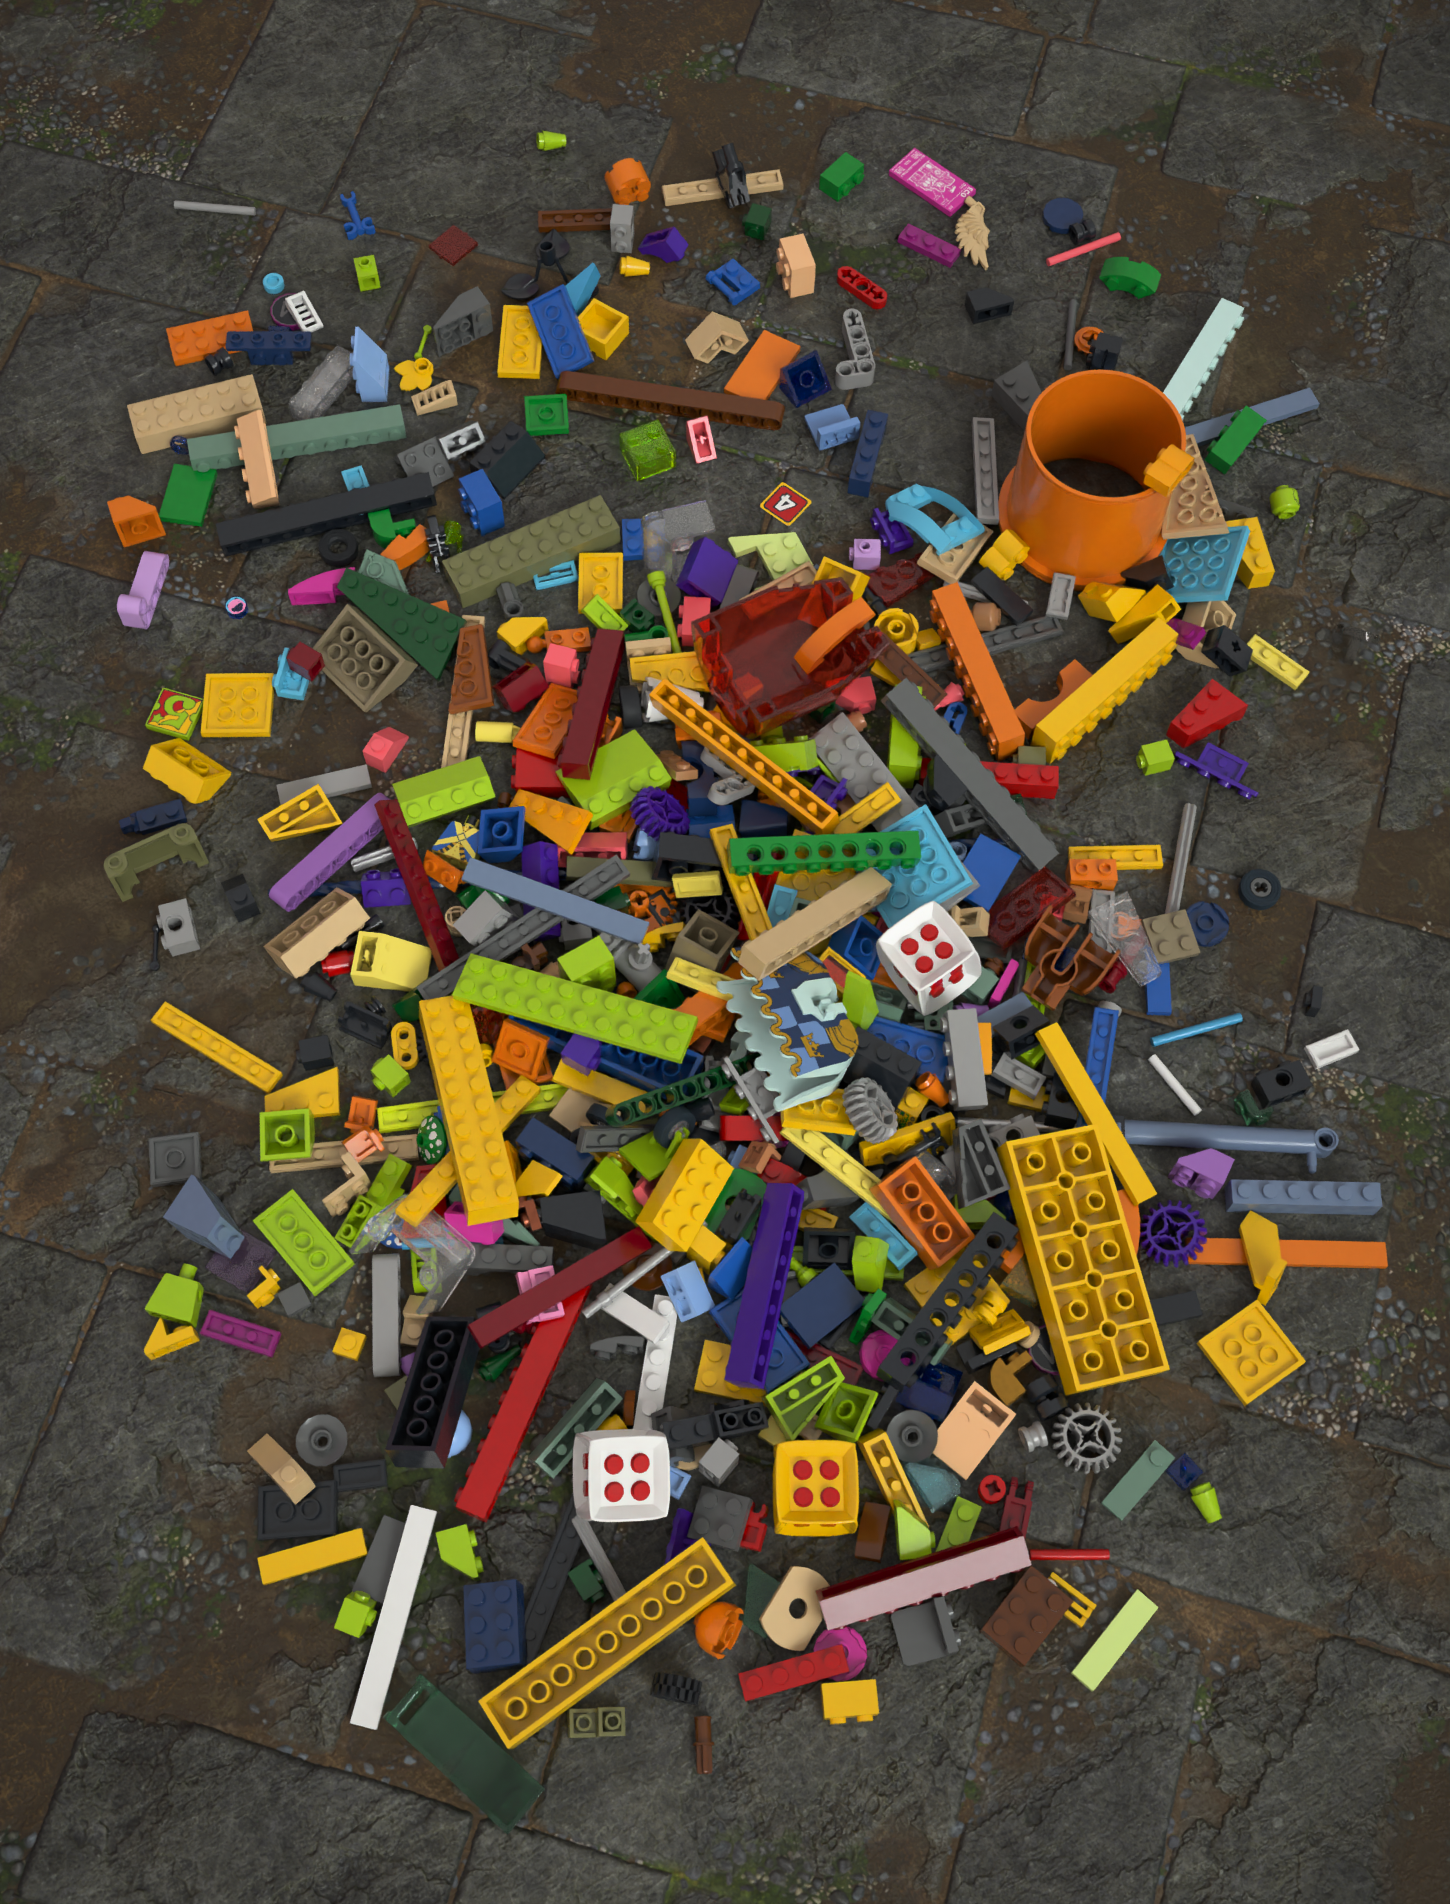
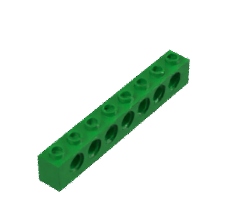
(904, 841)

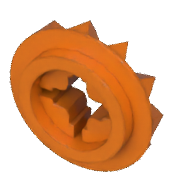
(1083, 336)

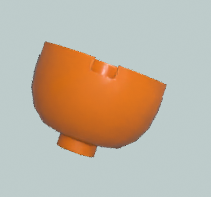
(718, 1627)

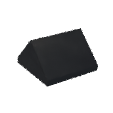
(827, 1246)

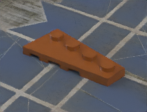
(472, 673)

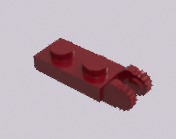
(1017, 1510)

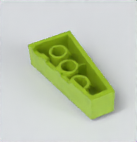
(789, 754)

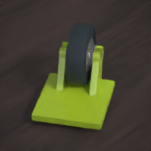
(656, 1149)

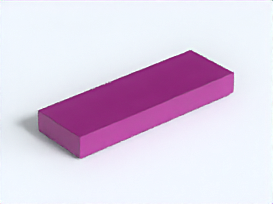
(240, 1333)

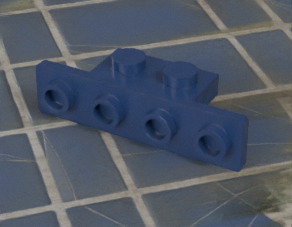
(269, 346)

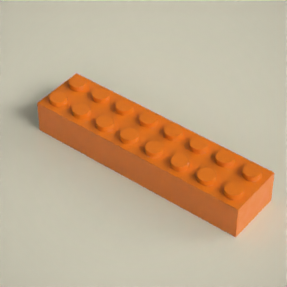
(976, 671)

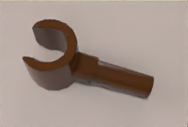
(504, 800)

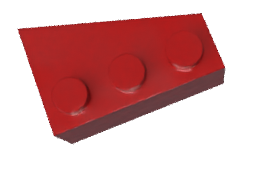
(1206, 713)

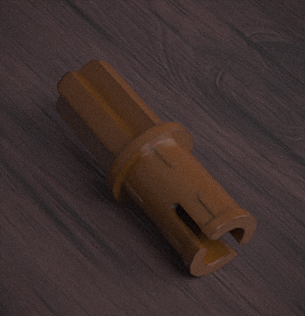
(703, 1744)

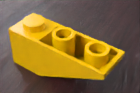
(1153, 605)

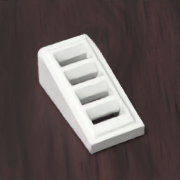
(298, 299)

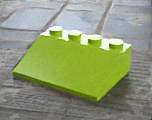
(616, 778)

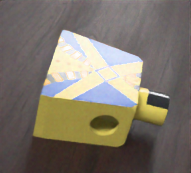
(459, 842)

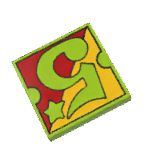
(175, 714)

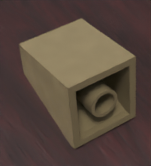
(704, 943)

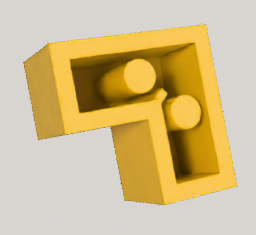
(707, 1250)

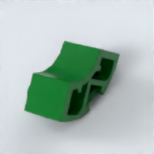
(1130, 276)

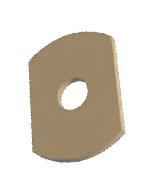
(776, 1618)

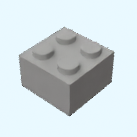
(485, 919)

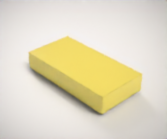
(697, 884)

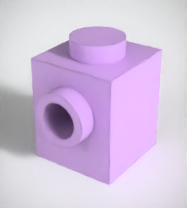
(865, 554)

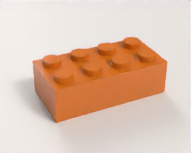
(922, 1213)

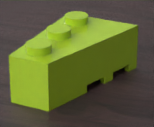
(803, 1396)

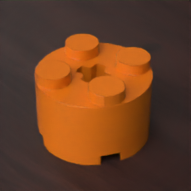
(628, 182)

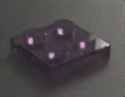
(243, 1266)

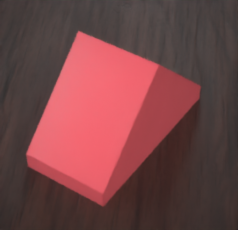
(700, 439)

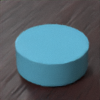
(273, 283)

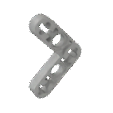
(733, 784)

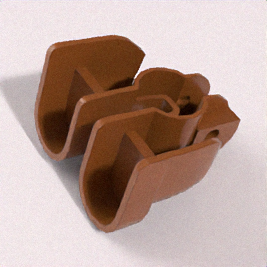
(1043, 950)

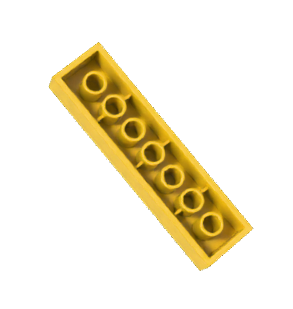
(1105, 690)

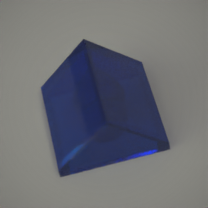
(804, 379)

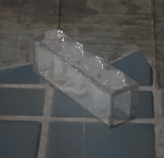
(323, 386)

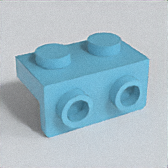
(287, 682)

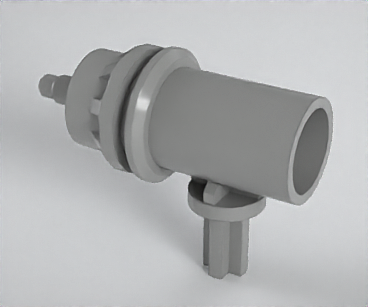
(632, 960)

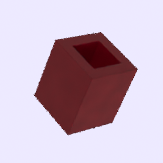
(305, 661)

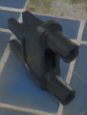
(731, 176)

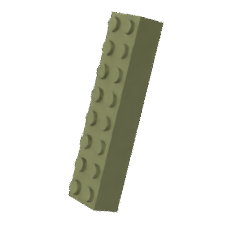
(531, 550)

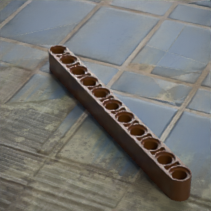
(671, 400)

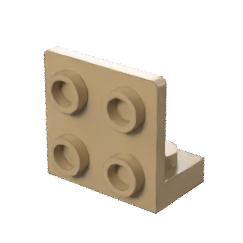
(646, 648)
(358, 1183)

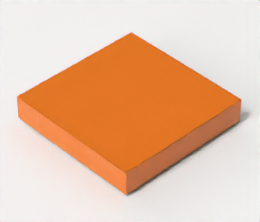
(520, 1049)

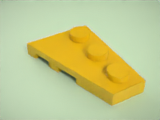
(316, 1093)

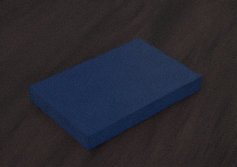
(821, 1305)

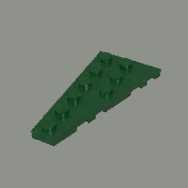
(415, 625)

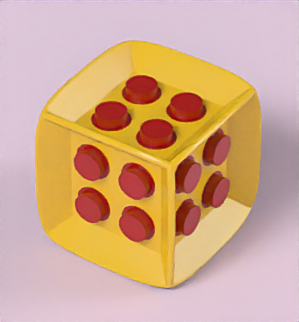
(815, 1488)

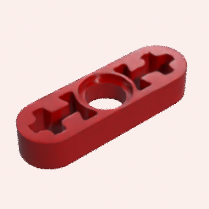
(865, 295)

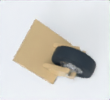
(580, 1110)

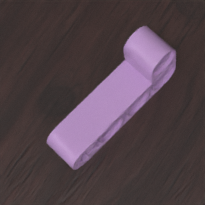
(139, 606)

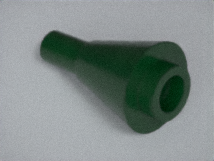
(492, 1367)

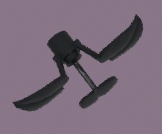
(549, 252)

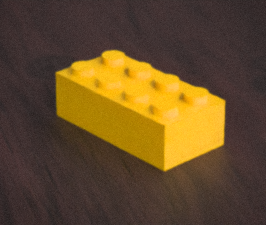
(684, 1195)

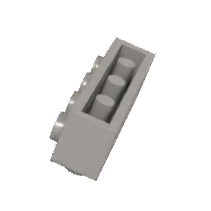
(964, 1059)

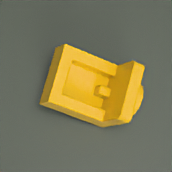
(265, 1292)

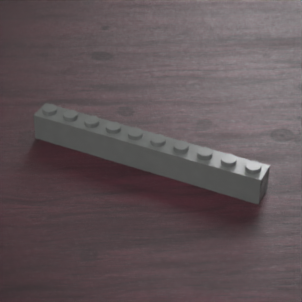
(983, 792)

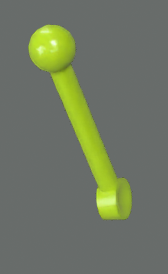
(427, 330)

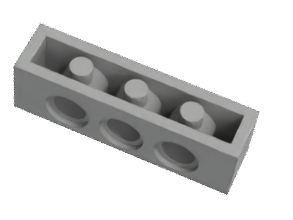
(1021, 1125)

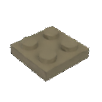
(1171, 936)

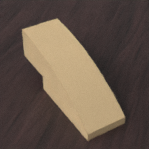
(971, 920)

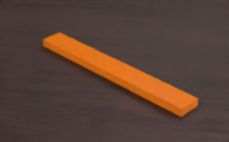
(1298, 1253)

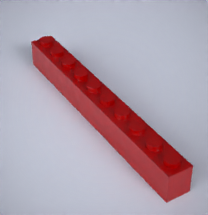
(517, 1410)

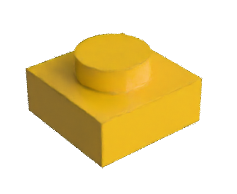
(349, 1344)

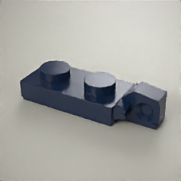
(154, 818)

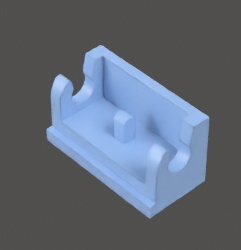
(688, 1291)

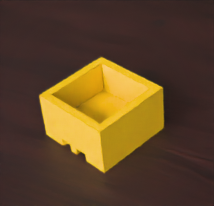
(603, 328)

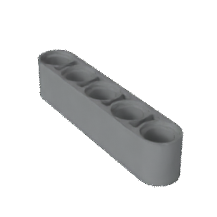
(386, 1314)

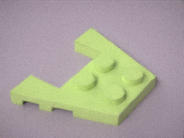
(777, 551)

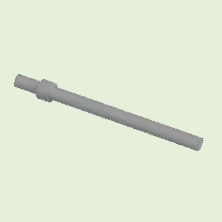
(605, 1298)

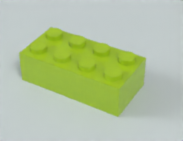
(903, 753)

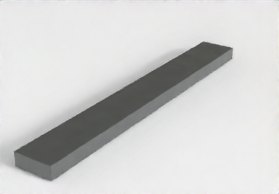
(995, 641)

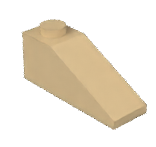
(281, 1468)

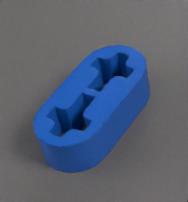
(959, 721)

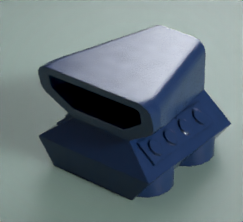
(762, 820)

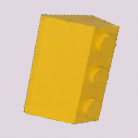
(185, 770)

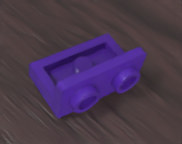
(891, 534)
(830, 791)
(384, 889)

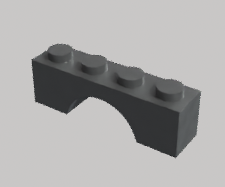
(509, 1258)

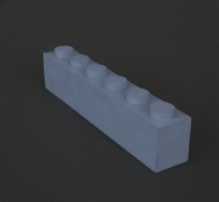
(1303, 1197)

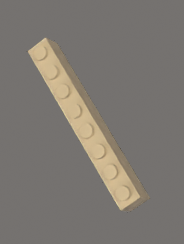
(814, 923)

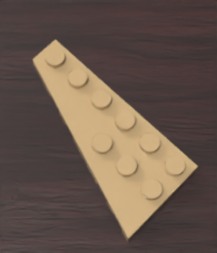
(1193, 503)

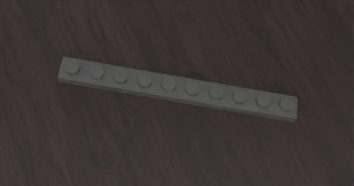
(526, 928)

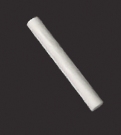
(1175, 1085)

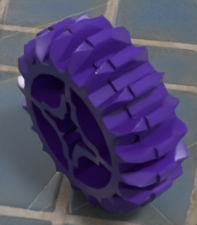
(658, 812)
(1163, 1237)

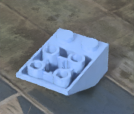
(369, 368)

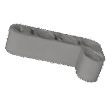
(860, 368)

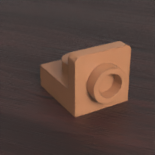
(758, 1155)

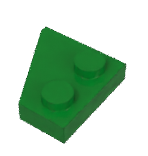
(871, 1306)

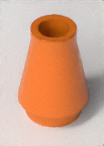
(931, 1087)

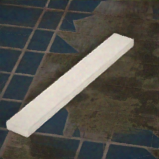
(393, 1617)

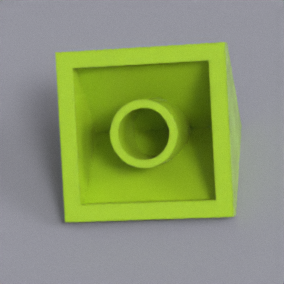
(846, 1412)

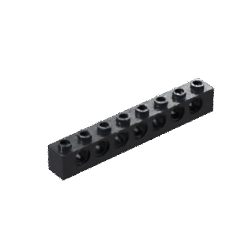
(902, 1376)

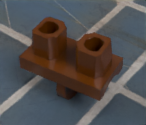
(532, 958)

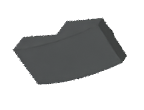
(609, 1347)

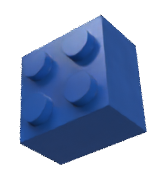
(481, 502)

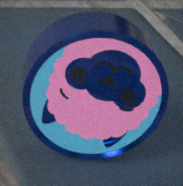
(236, 607)

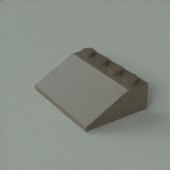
(363, 658)

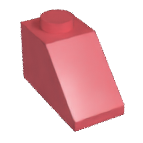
(859, 696)
(384, 748)

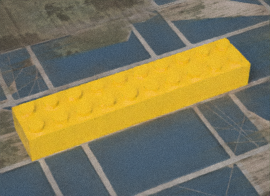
(468, 1111)
(606, 1643)

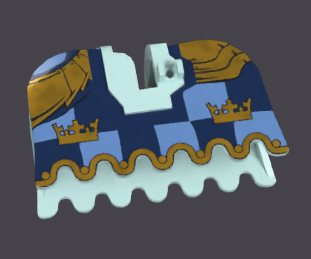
(794, 1027)

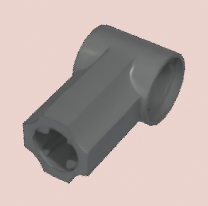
(509, 601)

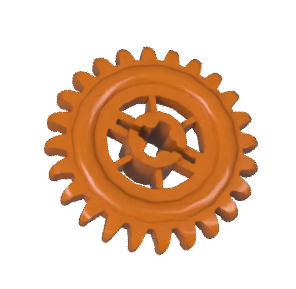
(638, 894)

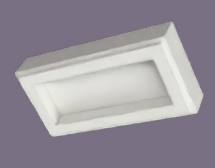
(1331, 1049)

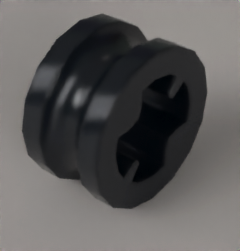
(375, 1006)

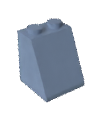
(204, 1218)

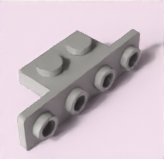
(758, 1097)

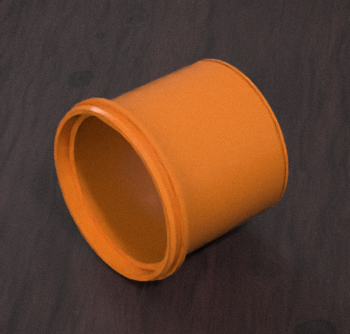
(1102, 420)

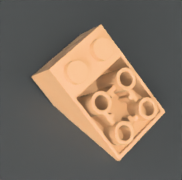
(971, 1430)

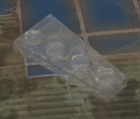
(1123, 931)

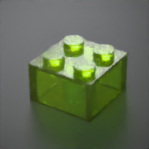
(647, 450)

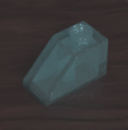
(933, 1484)

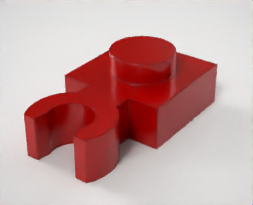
(755, 1530)

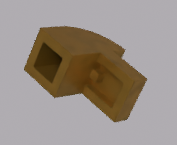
(1001, 1378)

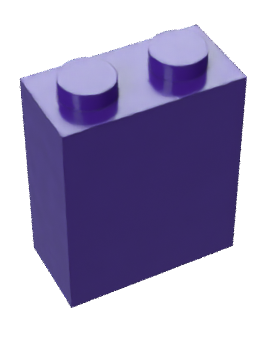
(707, 571)

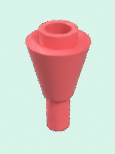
(954, 693)

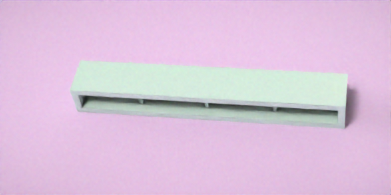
(1204, 355)

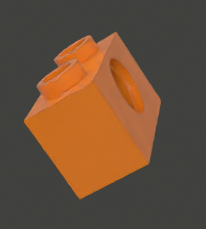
(1092, 873)

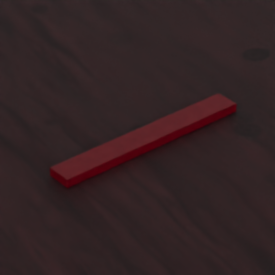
(559, 1287)

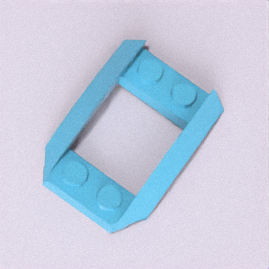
(904, 508)

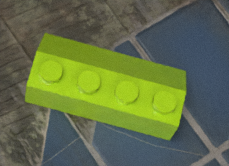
(444, 791)

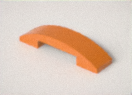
(833, 632)

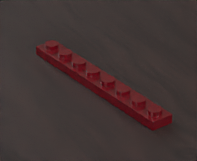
(417, 883)

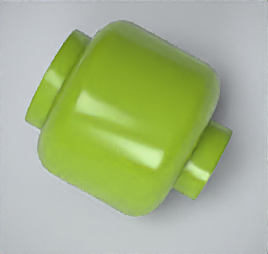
(1284, 502)

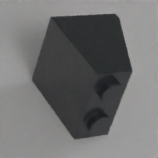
(574, 1219)

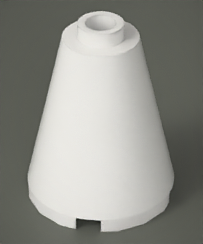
(652, 714)

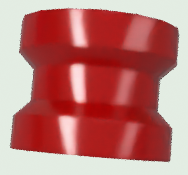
(989, 1494)

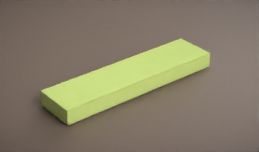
(1114, 1640)

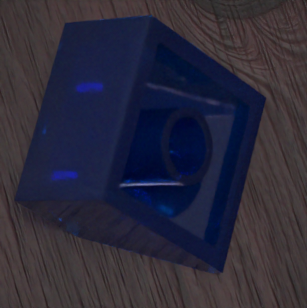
(932, 1390)

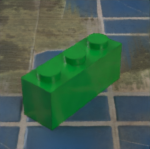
(1234, 439)

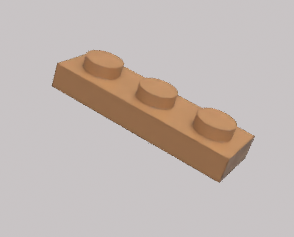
(677, 767)

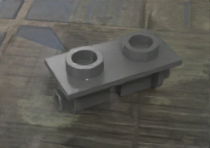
(1234, 511)

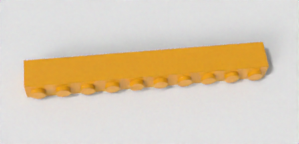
(744, 758)

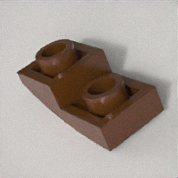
(872, 1532)

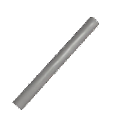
(209, 207)

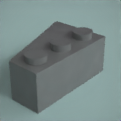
(976, 1165)

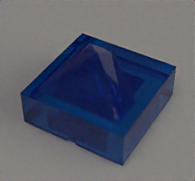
(1184, 1471)

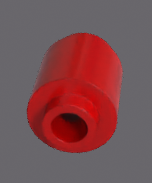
(338, 963)

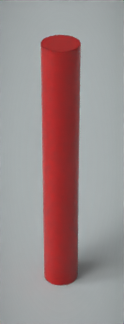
(1069, 1554)

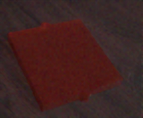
(453, 245)

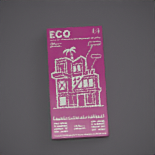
(932, 182)

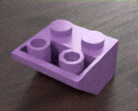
(1202, 1172)

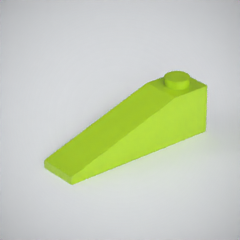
(616, 1189)

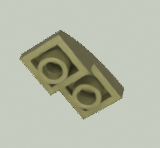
(596, 1722)

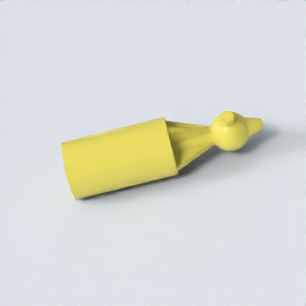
(495, 731)

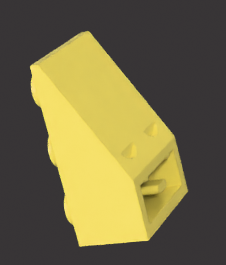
(389, 962)

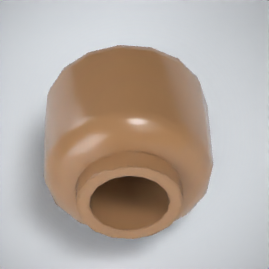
(986, 616)

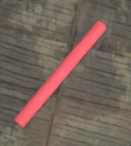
(1083, 249)

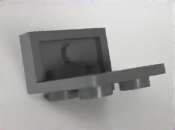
(925, 1632)

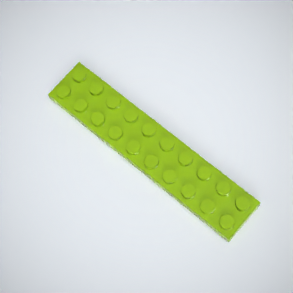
(576, 1008)

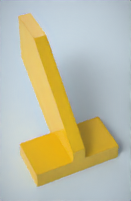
(1262, 1254)

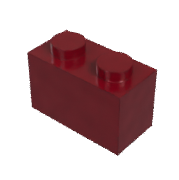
(521, 687)

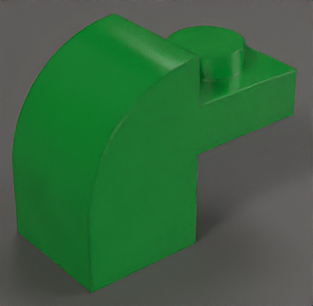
(385, 530)

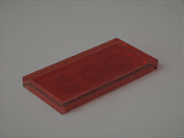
(1025, 905)

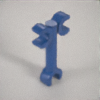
(357, 227)

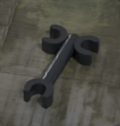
(931, 1140)

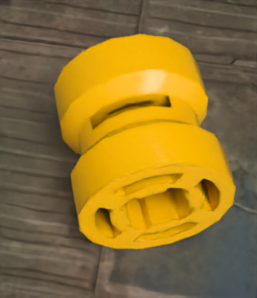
(989, 1308)

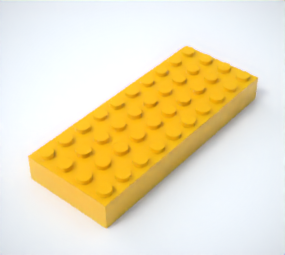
(1082, 1259)

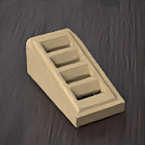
(437, 404)

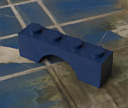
(867, 453)
(697, 791)

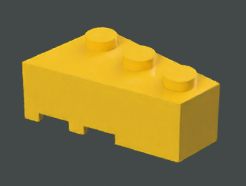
(1255, 565)
(301, 816)

